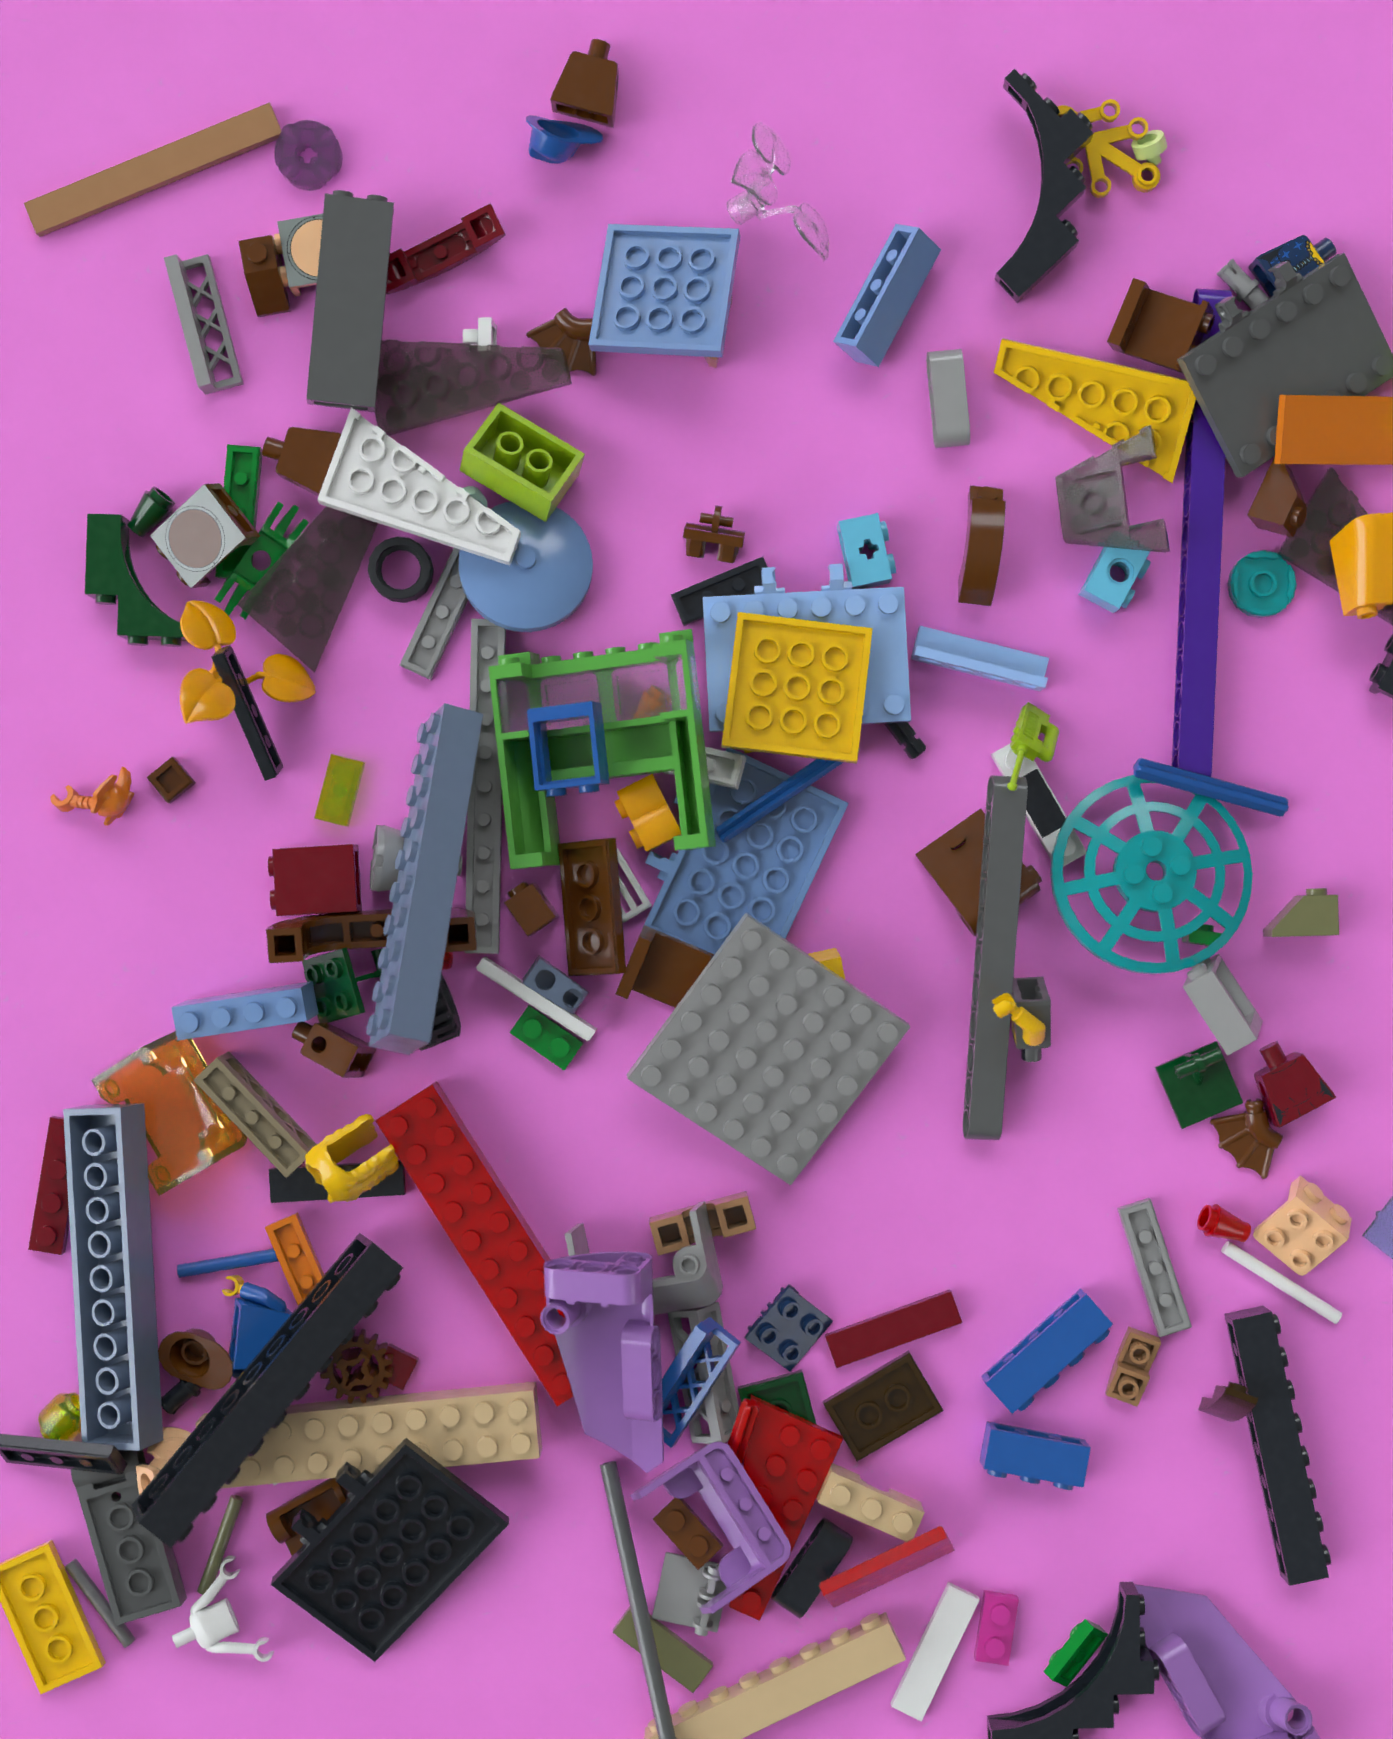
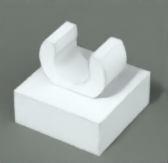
(484, 335)

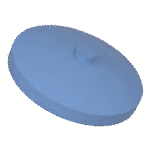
(544, 578)

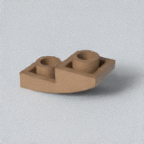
(1132, 1366)

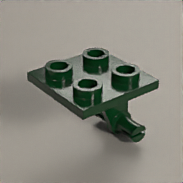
(336, 984)
(1198, 1084)

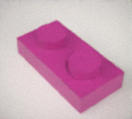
(996, 1628)

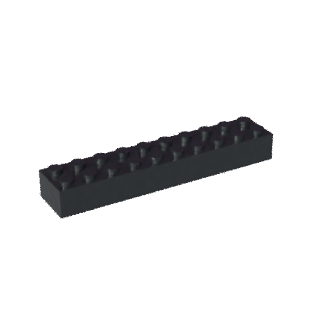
(265, 1391)

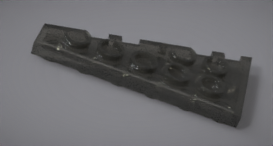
(310, 583)

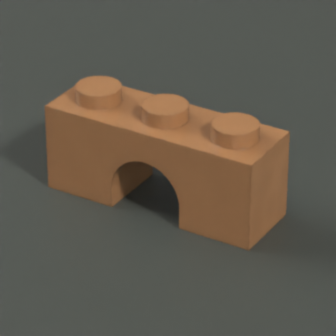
(726, 1216)

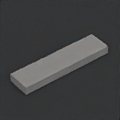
(437, 622)
(1154, 1267)

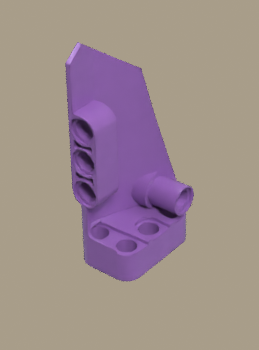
(610, 1348)
(1215, 1673)

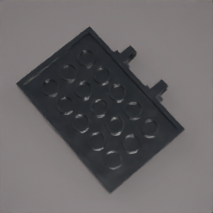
(387, 1548)

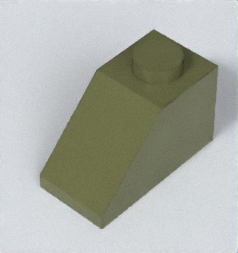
(1307, 916)

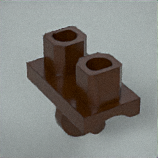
(728, 540)

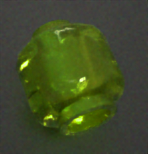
(61, 1417)

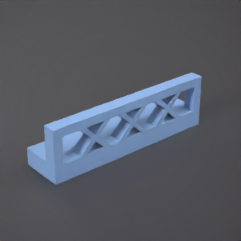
(980, 658)

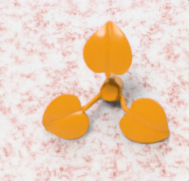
(202, 691)

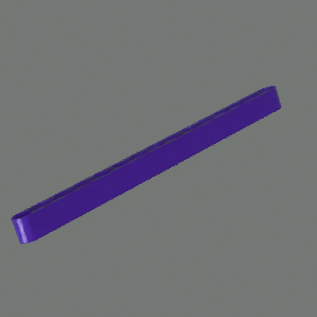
(1199, 584)

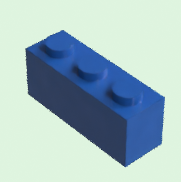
(1034, 1455)

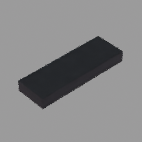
(732, 582)

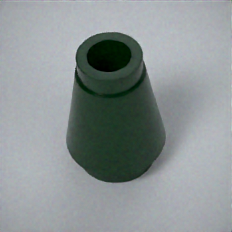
(151, 510)

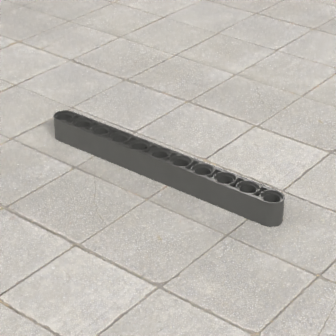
(994, 957)

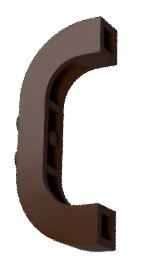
(307, 935)

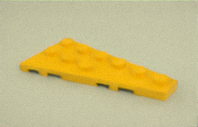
(1104, 397)

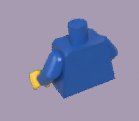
(254, 1322)

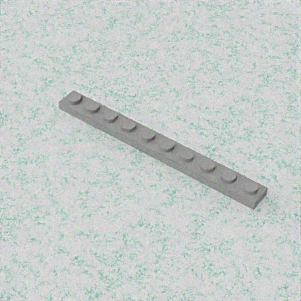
(485, 799)

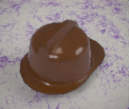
(196, 1358)

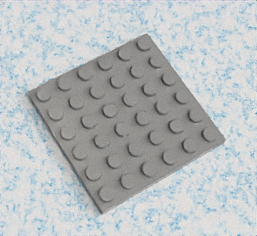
(768, 1049)

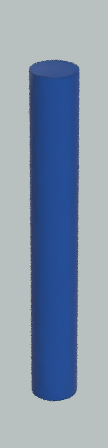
(226, 1263)

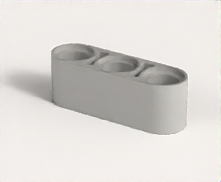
(948, 398)

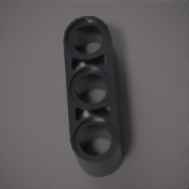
(811, 1566)

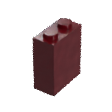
(315, 880)

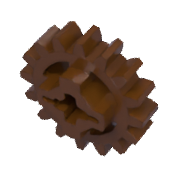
(366, 1374)

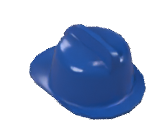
(558, 140)

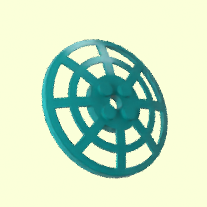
(1141, 891)

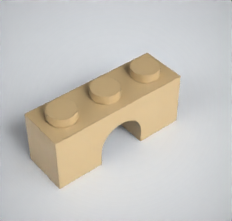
(883, 1510)

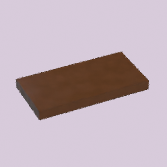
(592, 907)

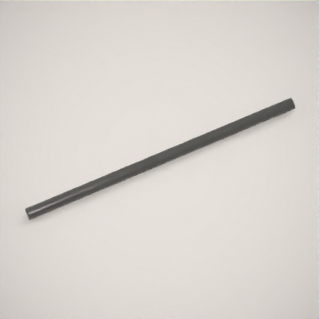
(637, 1601)

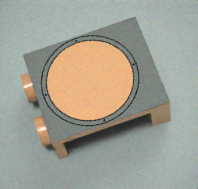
(300, 245)

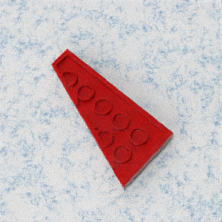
(788, 1467)

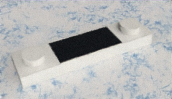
(1042, 806)

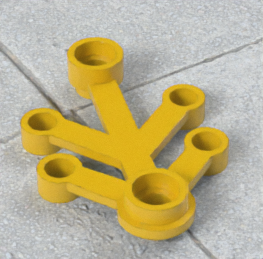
(1101, 147)

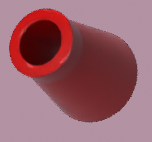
(1220, 1223)

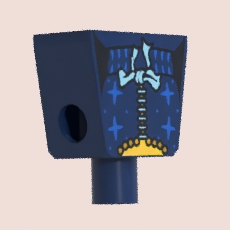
(1300, 254)

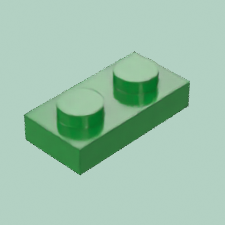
(546, 1037)
(1075, 1653)

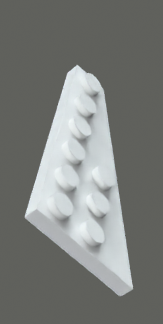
(398, 489)

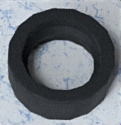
(375, 567)

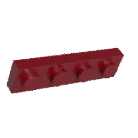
(51, 1211)

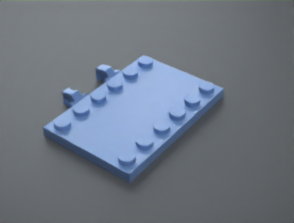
(837, 603)

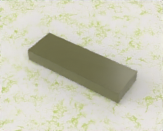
(675, 1655)

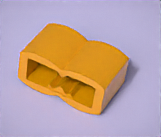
(648, 813)

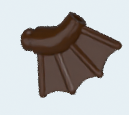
(570, 335)
(1249, 1137)

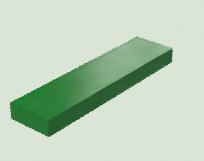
(242, 485)

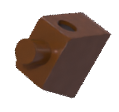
(588, 86)
(303, 456)
(334, 1049)

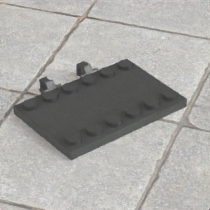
(1301, 341)

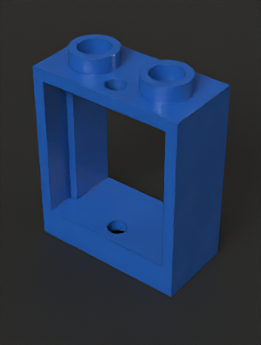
(540, 751)

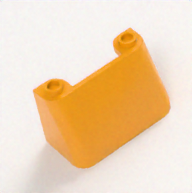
(1364, 564)

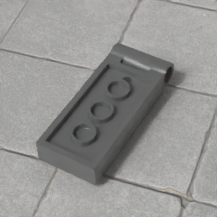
(133, 1563)

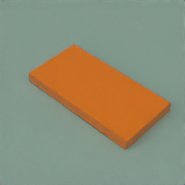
(1334, 430)

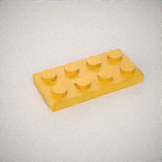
(47, 1618)

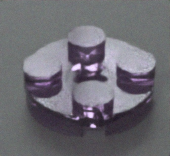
(296, 139)

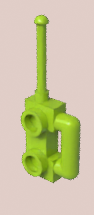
(1025, 739)

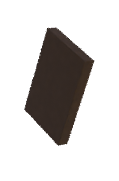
(882, 1406)

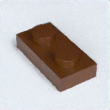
(688, 1532)

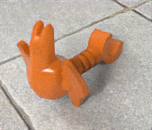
(108, 799)

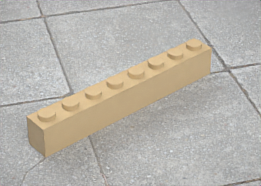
(790, 1683)

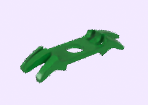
(270, 542)

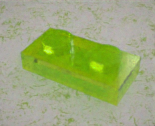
(339, 790)

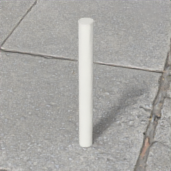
(1281, 1282)

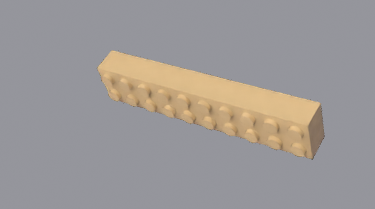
(448, 1425)

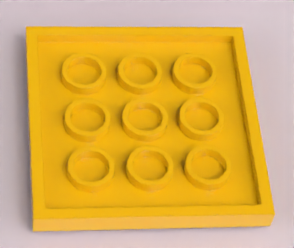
(797, 687)

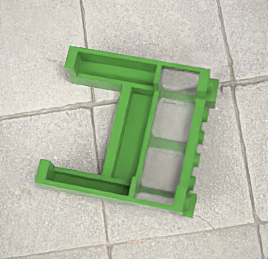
(648, 728)

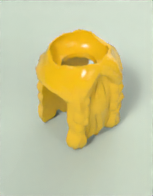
(343, 1185)

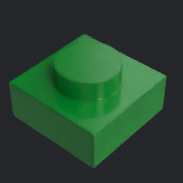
(1202, 936)

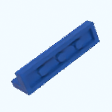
(683, 1368)

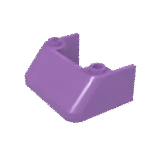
(740, 1512)

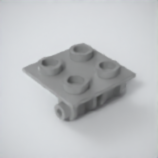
(686, 1589)

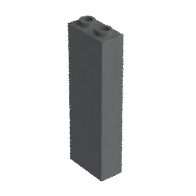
(350, 301)

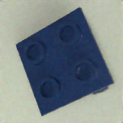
(788, 1328)

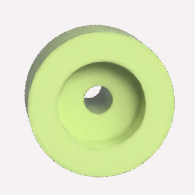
(1150, 147)

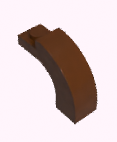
(982, 545)

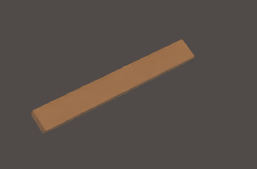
(153, 170)

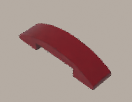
(444, 251)

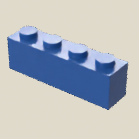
(1047, 1351)

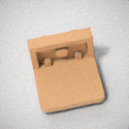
(1304, 1228)

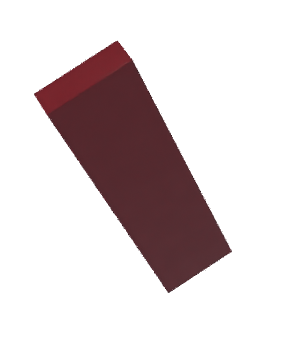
(893, 1328)

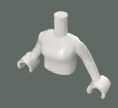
(217, 1621)

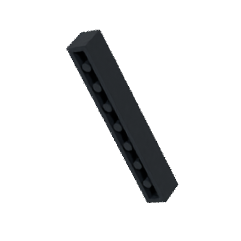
(1277, 1446)

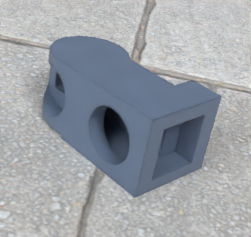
(554, 985)

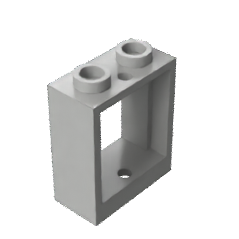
(1222, 1004)

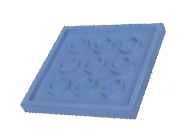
(665, 290)

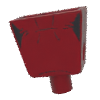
(1289, 1085)

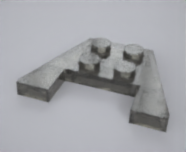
(1096, 504)

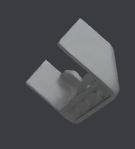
(695, 1267)

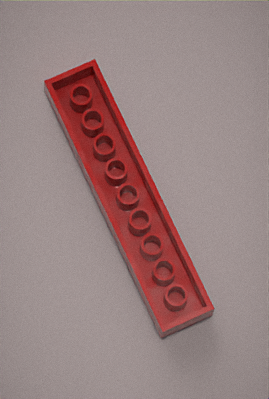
(480, 1223)

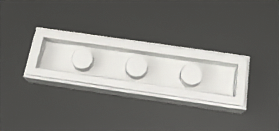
(515, 986)
(934, 1651)

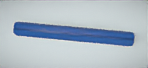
(1210, 787)
(775, 798)

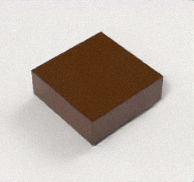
(171, 780)

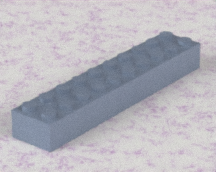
(425, 881)
(113, 1275)

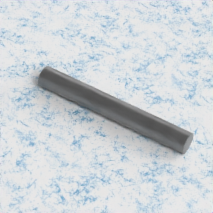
(99, 1602)

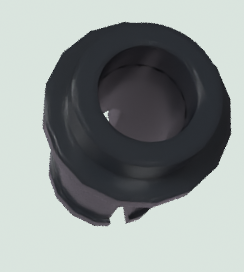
(179, 1396)

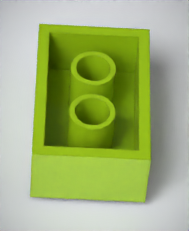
(521, 462)

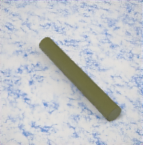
(220, 1543)

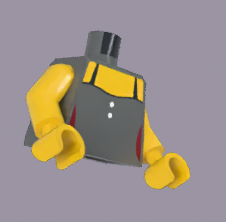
(1029, 1015)

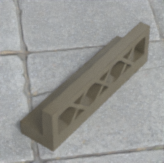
(255, 1113)

